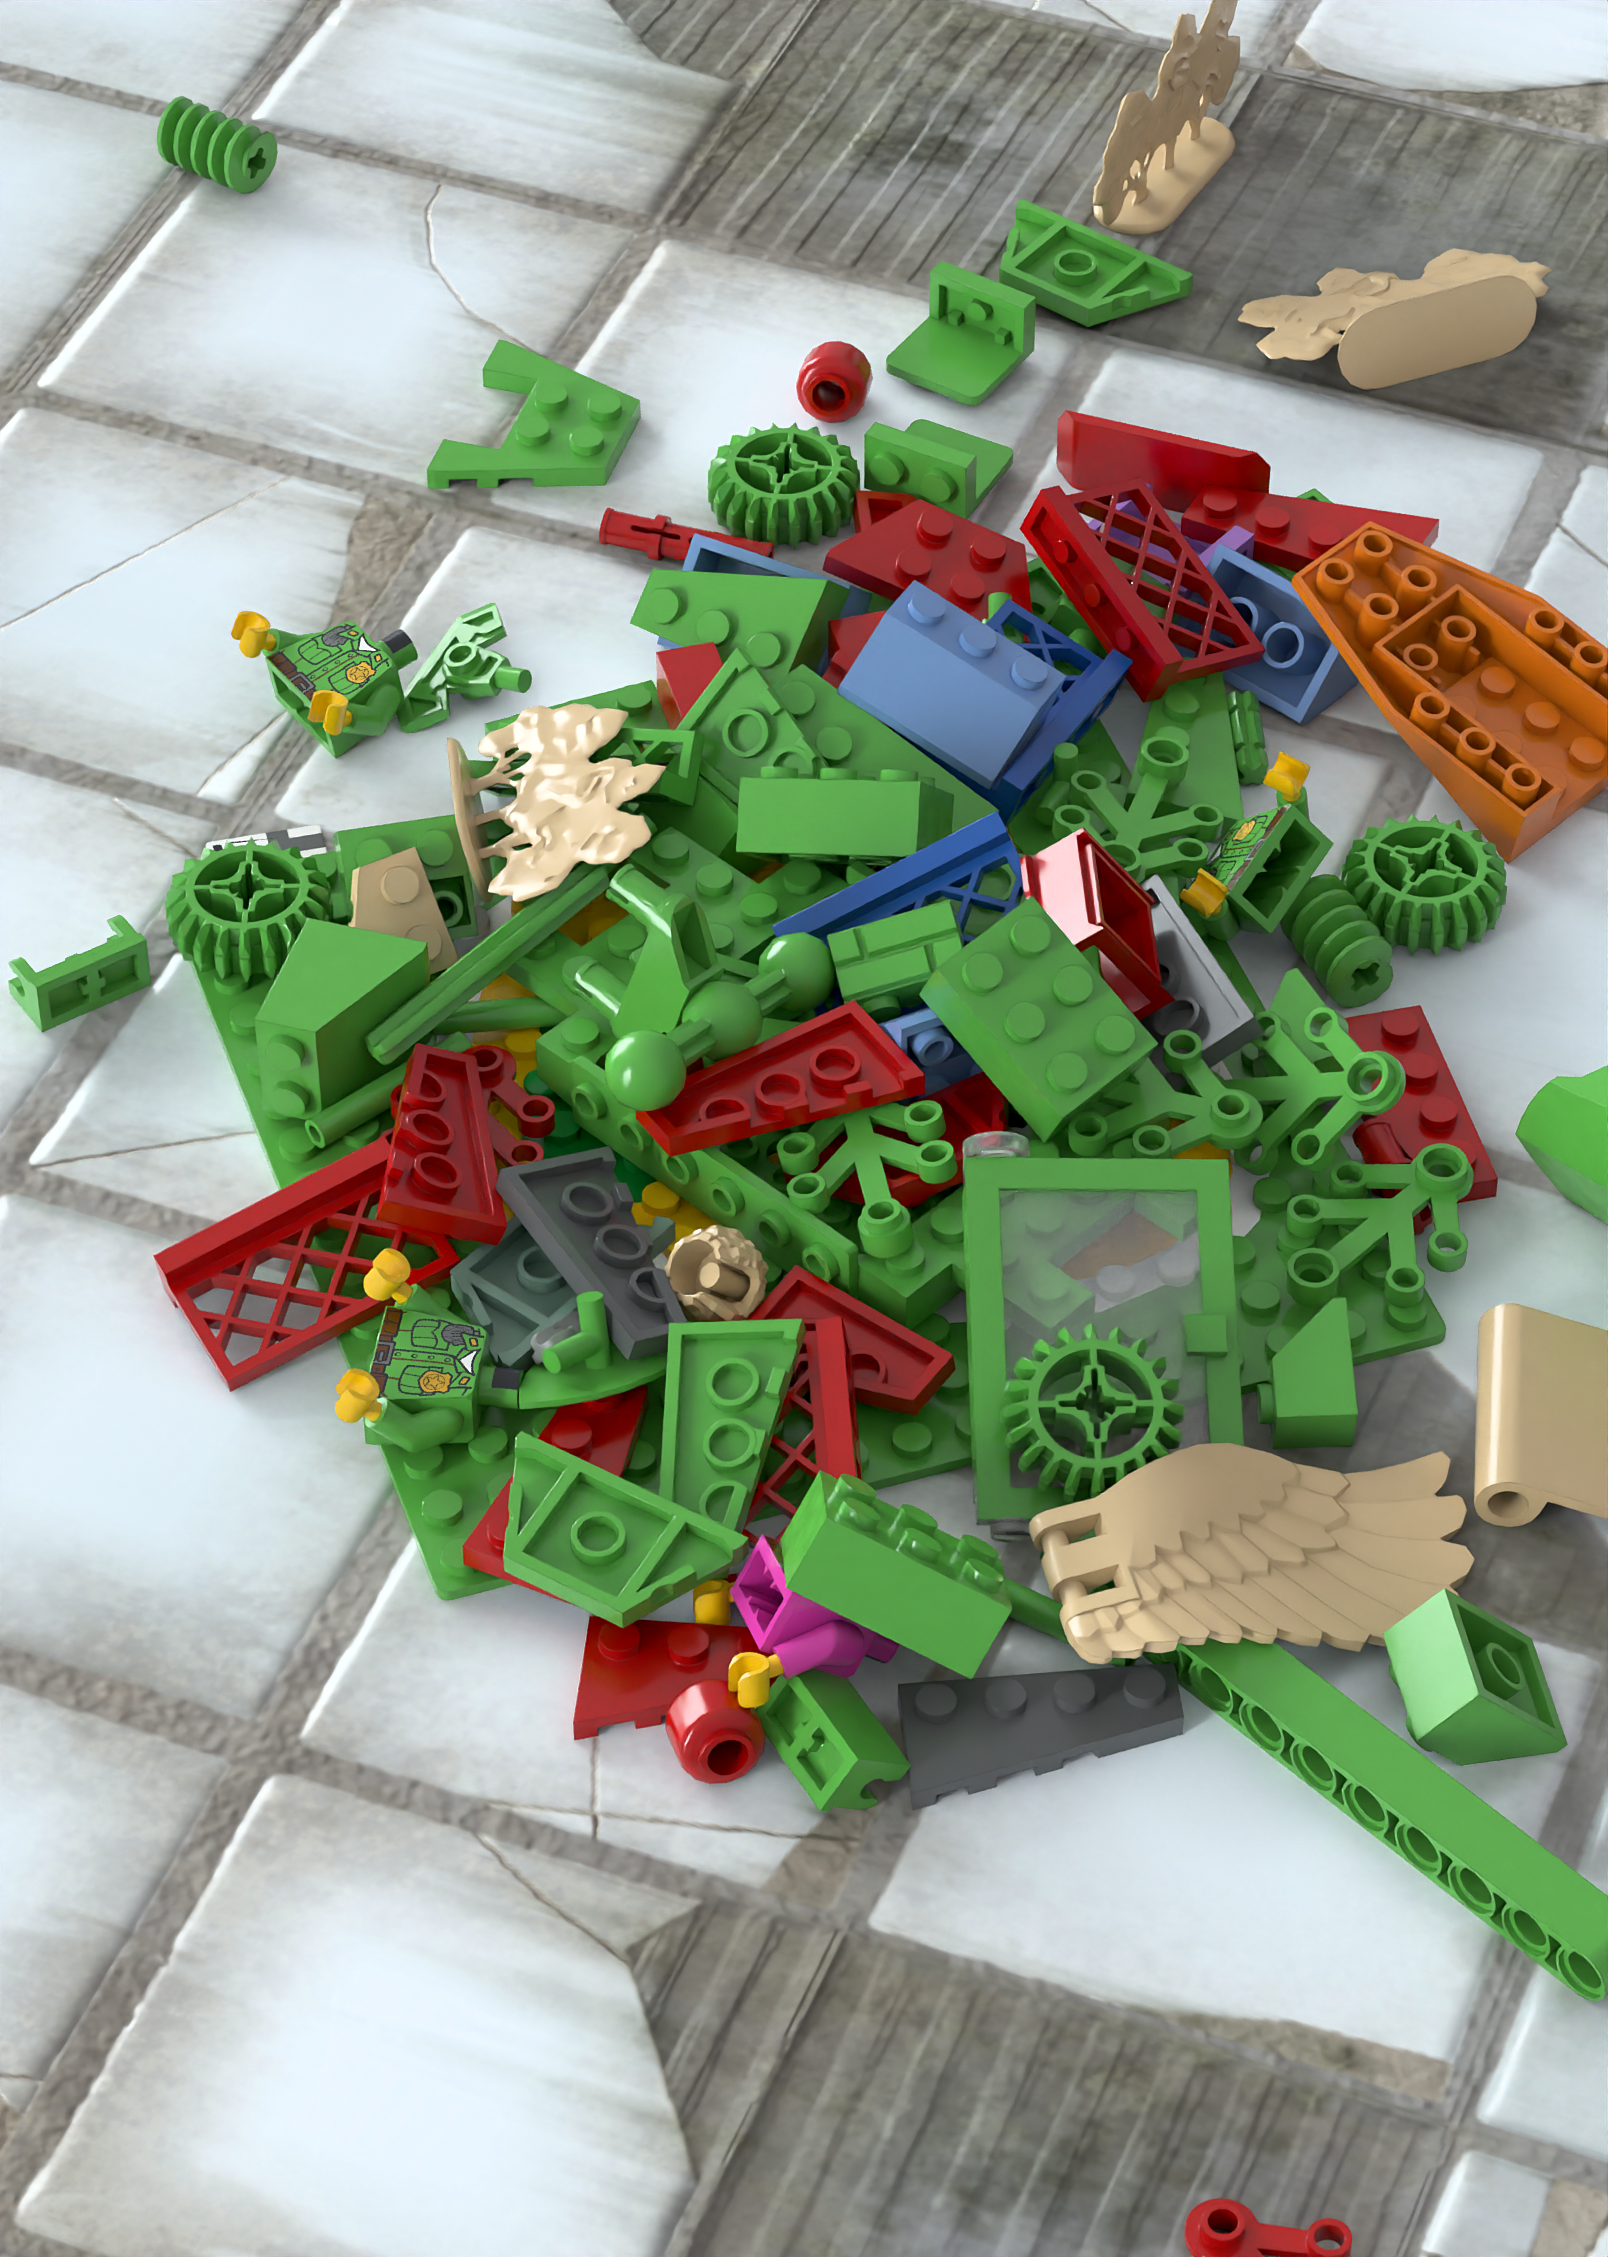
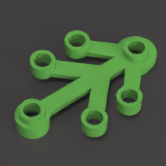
(1162, 767)
(1308, 1086)
(1215, 1115)
(1435, 1177)
(884, 1223)

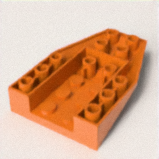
(1472, 676)

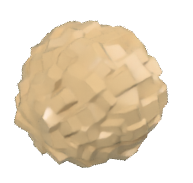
(717, 1275)

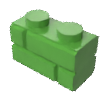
(894, 957)

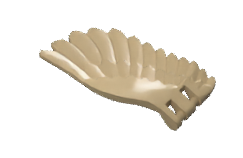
(1250, 1549)

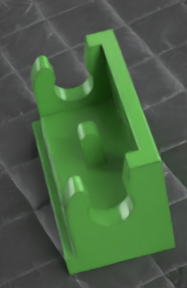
(83, 979)
(830, 1739)

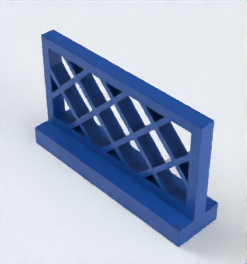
(1068, 719)
(913, 884)

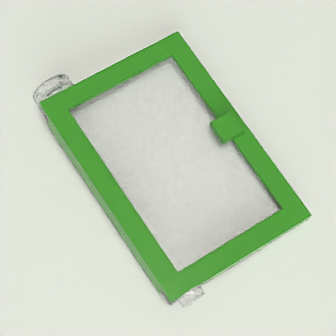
(1101, 1246)

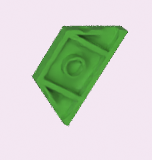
(1084, 271)
(605, 1537)

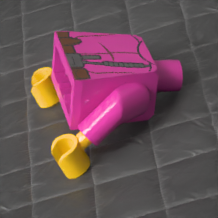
(784, 1625)

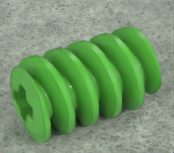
(215, 145)
(1339, 942)

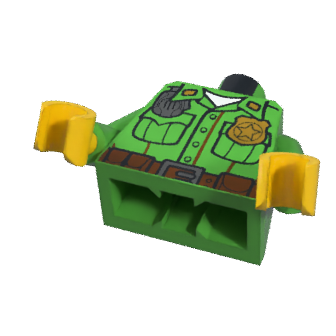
(333, 678)
(1261, 861)
(425, 1370)

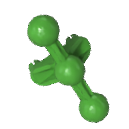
(681, 993)

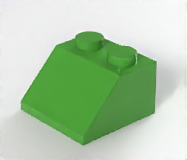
(1471, 1684)

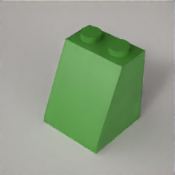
(321, 1008)

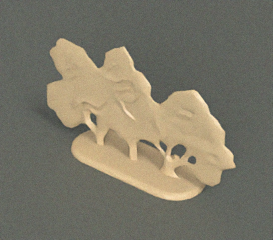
(1165, 145)
(1404, 330)
(560, 803)

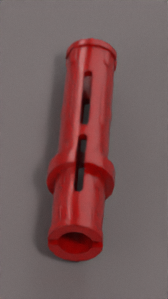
(662, 537)

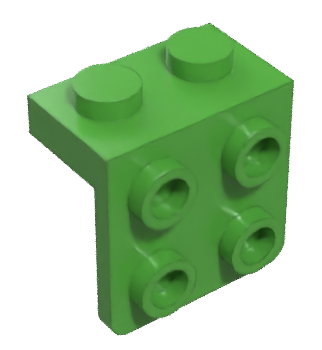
(970, 339)
(934, 464)

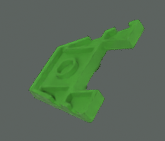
(562, 437)

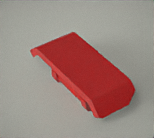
(1108, 452)

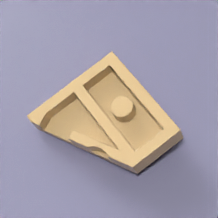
(398, 901)

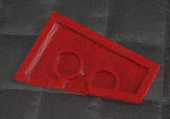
(889, 1361)

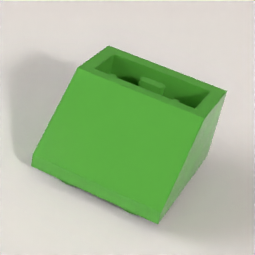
(440, 855)

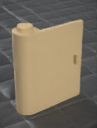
(1539, 1415)

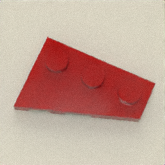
(644, 1666)

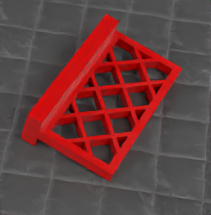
(1112, 598)
(284, 1229)
(833, 1417)

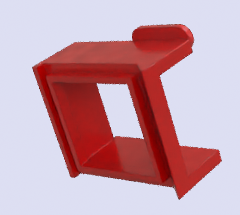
(1100, 907)

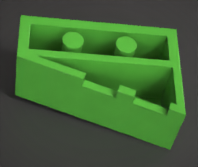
(770, 617)

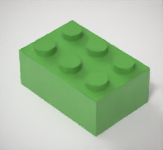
(840, 816)
(1038, 1018)
(896, 1572)

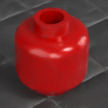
(834, 382)
(713, 1733)

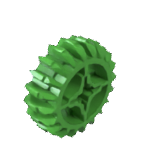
(783, 485)
(1426, 883)
(245, 907)
(1068, 1419)

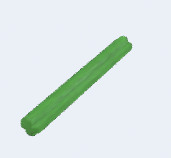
(485, 963)

